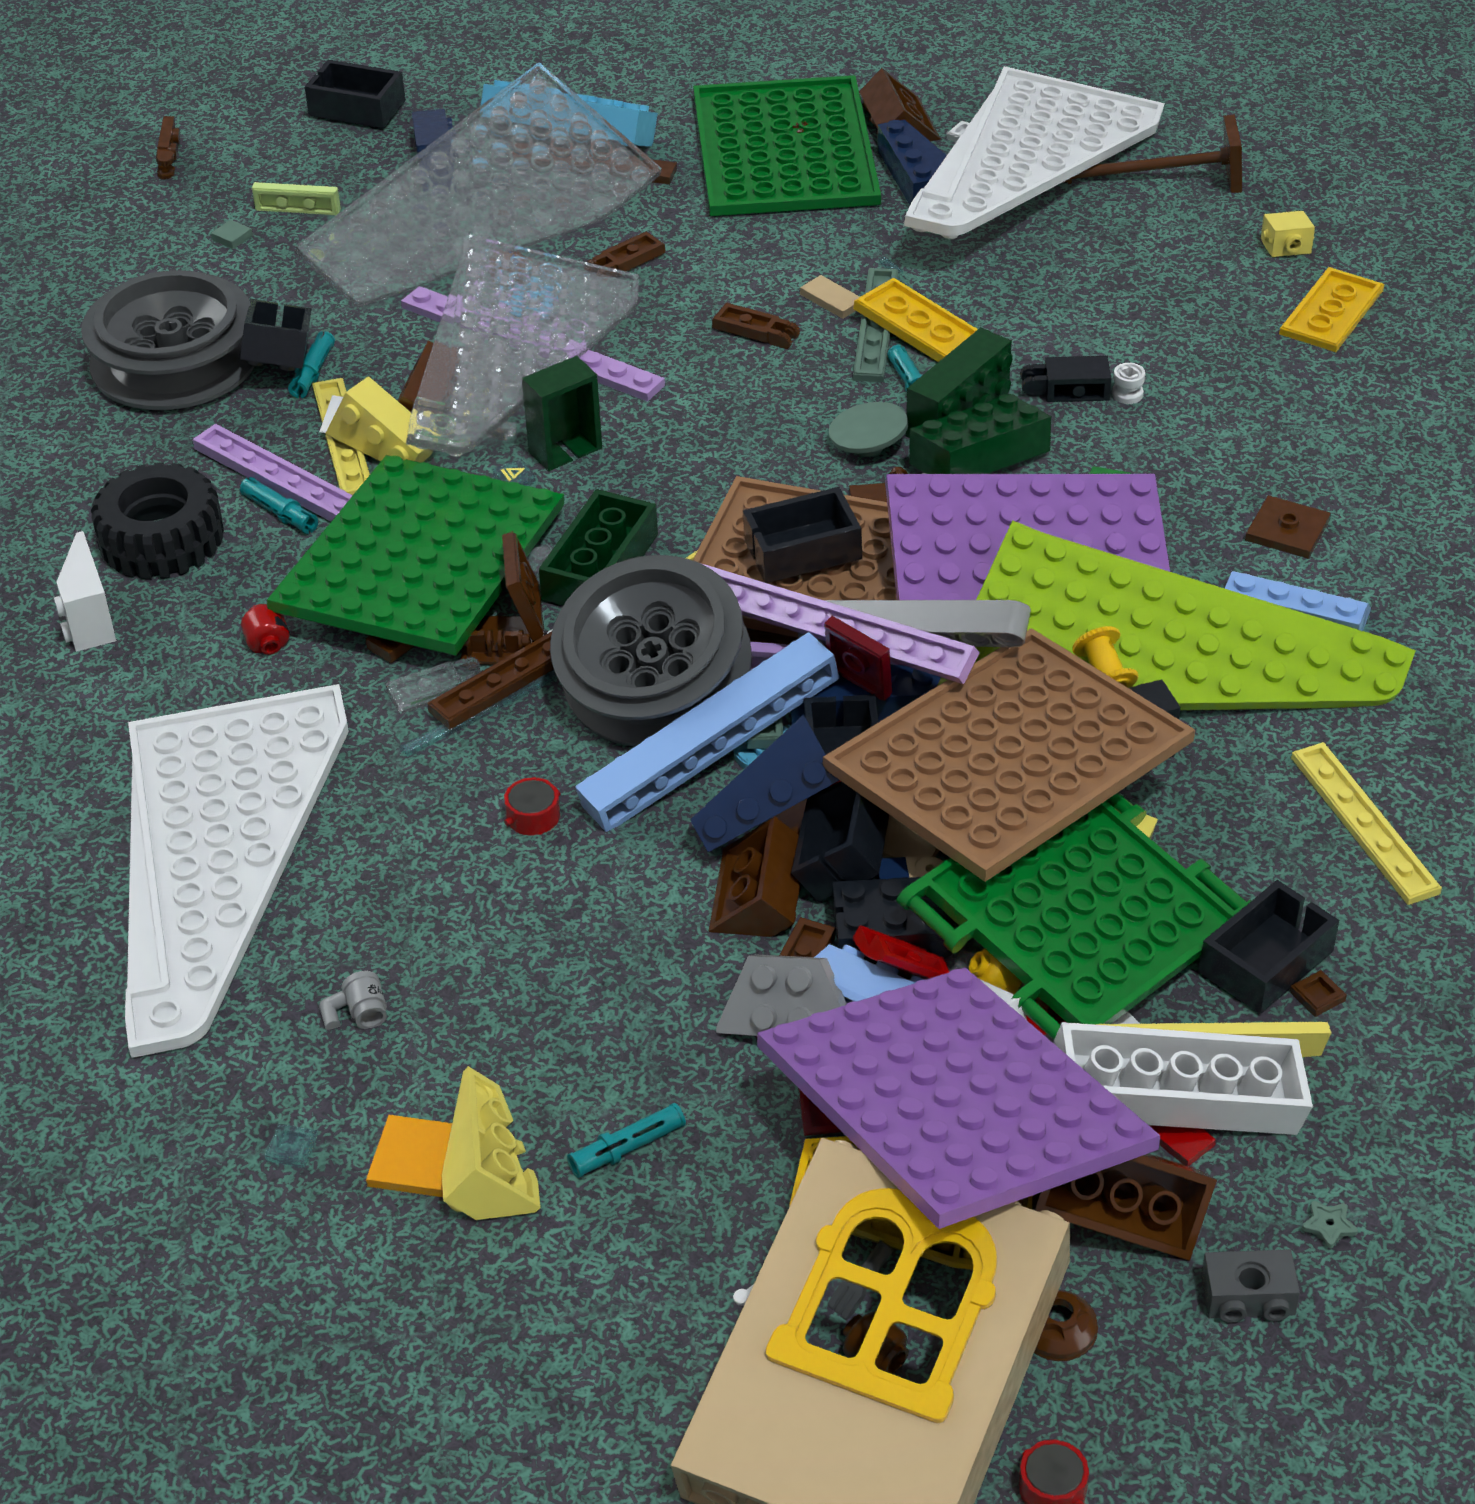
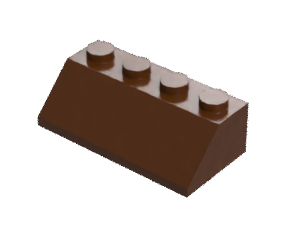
(1137, 1201)

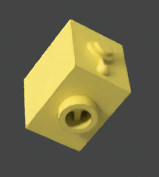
(1287, 233)

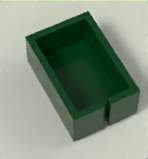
(562, 407)

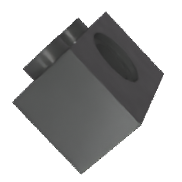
(1268, 1272)

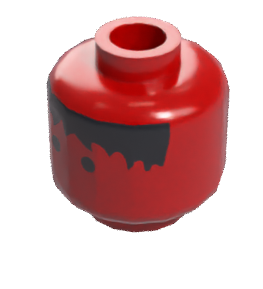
(264, 630)

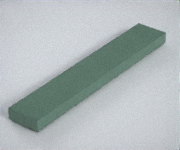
(873, 339)

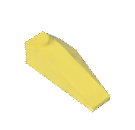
(481, 1157)

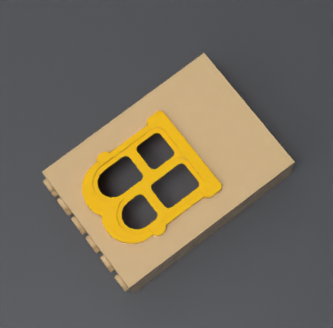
(836, 1429)

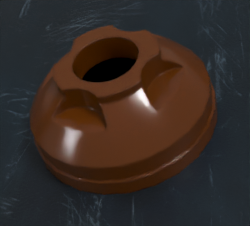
(1071, 1337)

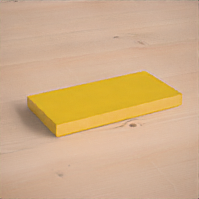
(1331, 309)
(914, 318)

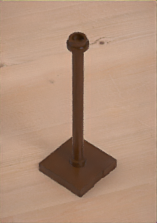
(1229, 155)

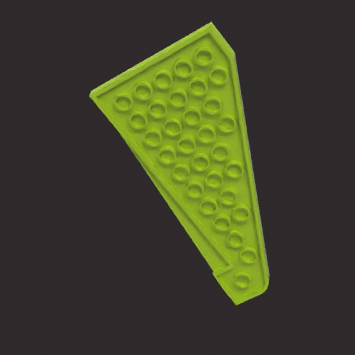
(1197, 637)

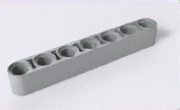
(967, 621)

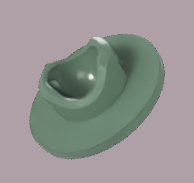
(868, 428)

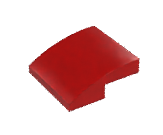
(899, 953)

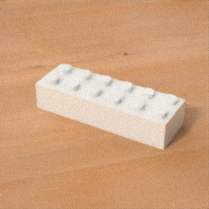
(1196, 1076)

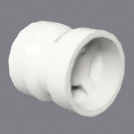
(1128, 383)

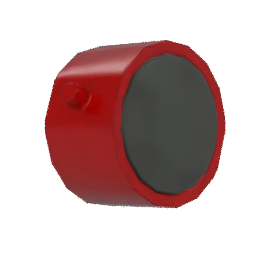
(532, 806)
(1053, 1474)

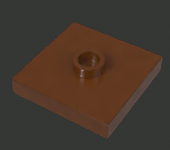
(1288, 526)

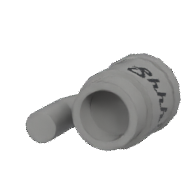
(364, 998)

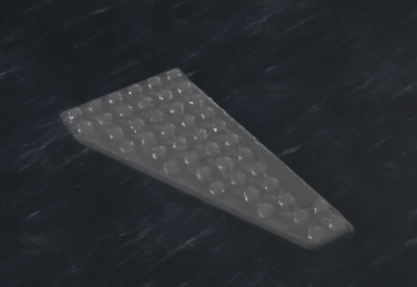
(501, 322)

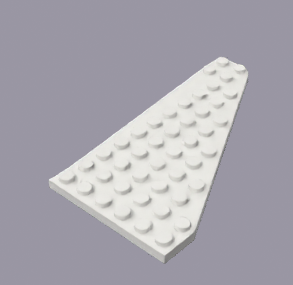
(1024, 143)
(210, 835)

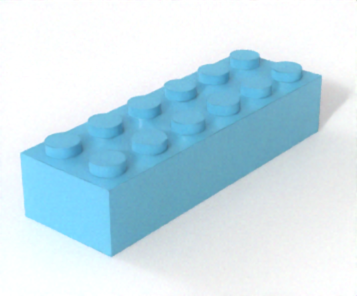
(628, 118)

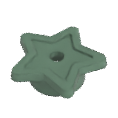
(1329, 1233)

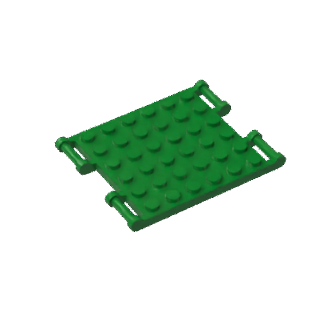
(1083, 916)

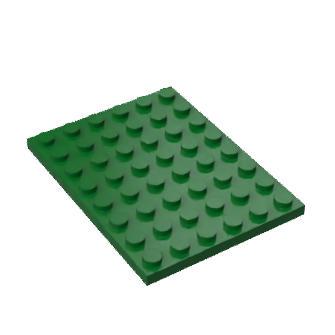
(762, 163)
(415, 554)

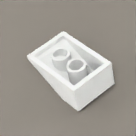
(83, 599)

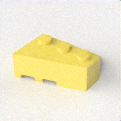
(374, 423)

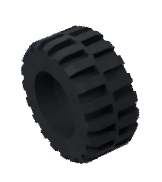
(182, 538)

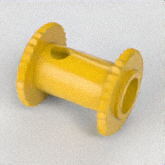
(1102, 655)

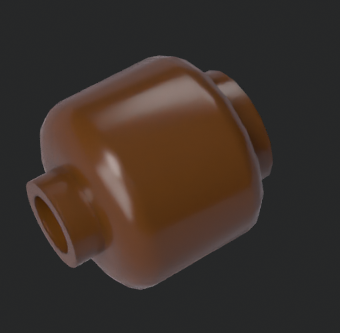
(893, 1351)

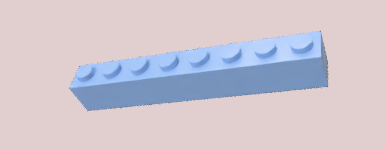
(707, 732)

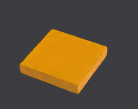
(410, 1156)

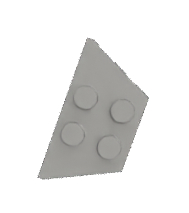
(778, 992)

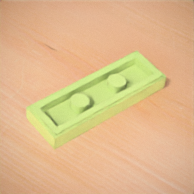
(296, 198)

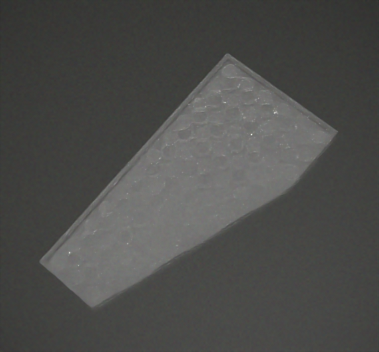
(508, 172)

